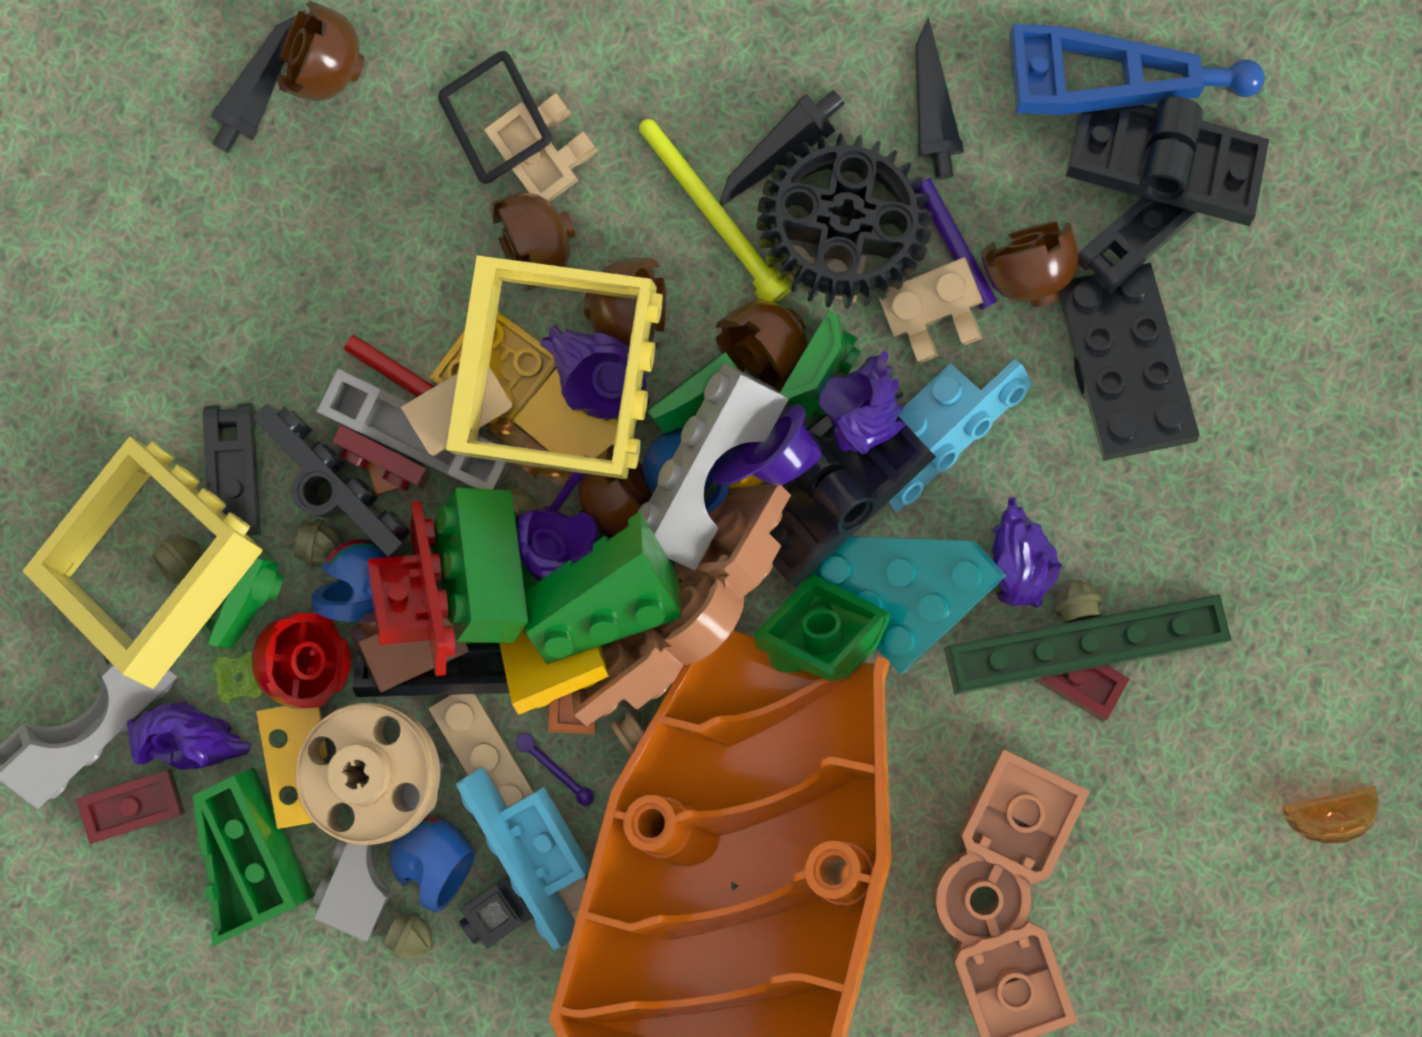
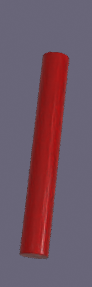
(387, 366)

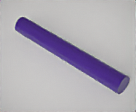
(953, 239)

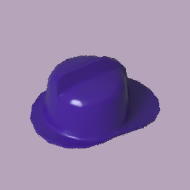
(780, 459)

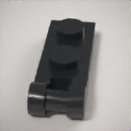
(1133, 239)
(233, 464)

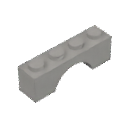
(733, 413)
(381, 418)
(43, 758)
(355, 893)

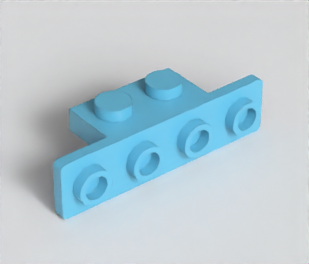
(954, 414)
(532, 848)

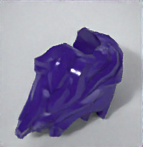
(590, 371)
(863, 406)
(553, 539)
(1024, 557)
(182, 737)

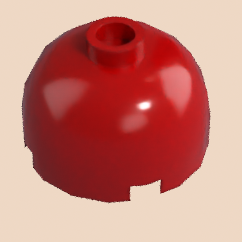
(300, 660)

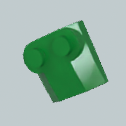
(824, 357)
(686, 398)
(239, 607)
(822, 631)

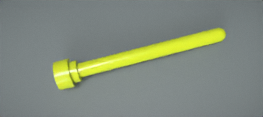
(766, 280)

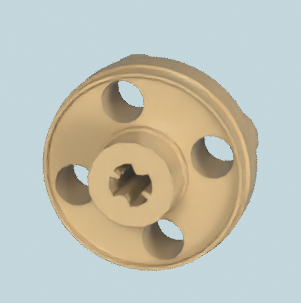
(390, 767)

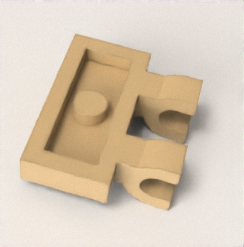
(548, 170)
(931, 298)

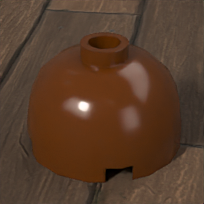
(320, 54)
(533, 230)
(1033, 264)
(616, 314)
(763, 340)
(612, 499)

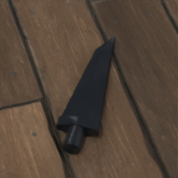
(249, 95)
(936, 121)
(802, 124)

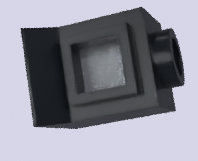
(494, 913)

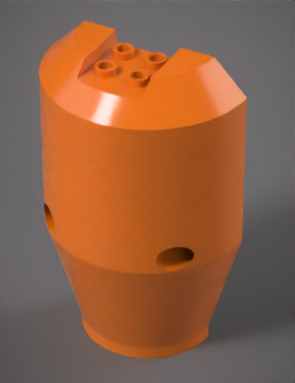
(754, 787)

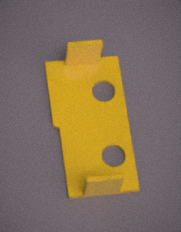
(282, 761)

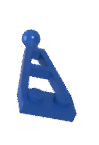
(1041, 78)

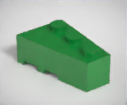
(481, 565)
(605, 595)
(246, 857)

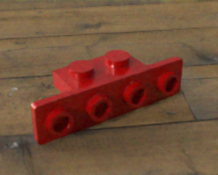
(407, 597)

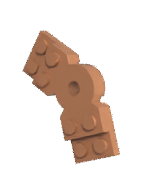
(711, 605)
(1008, 843)

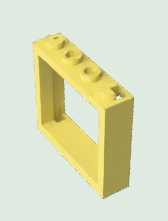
(477, 348)
(192, 600)

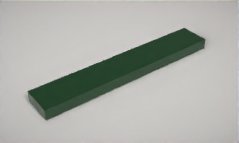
(1087, 644)

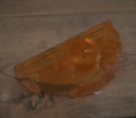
(516, 437)
(1334, 817)

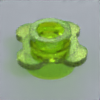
(228, 686)

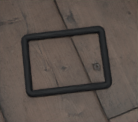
(460, 133)

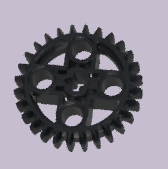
(863, 215)

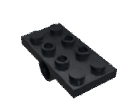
(1171, 158)
(1127, 365)
(322, 465)
(840, 497)

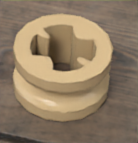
(628, 731)

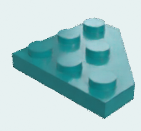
(917, 580)

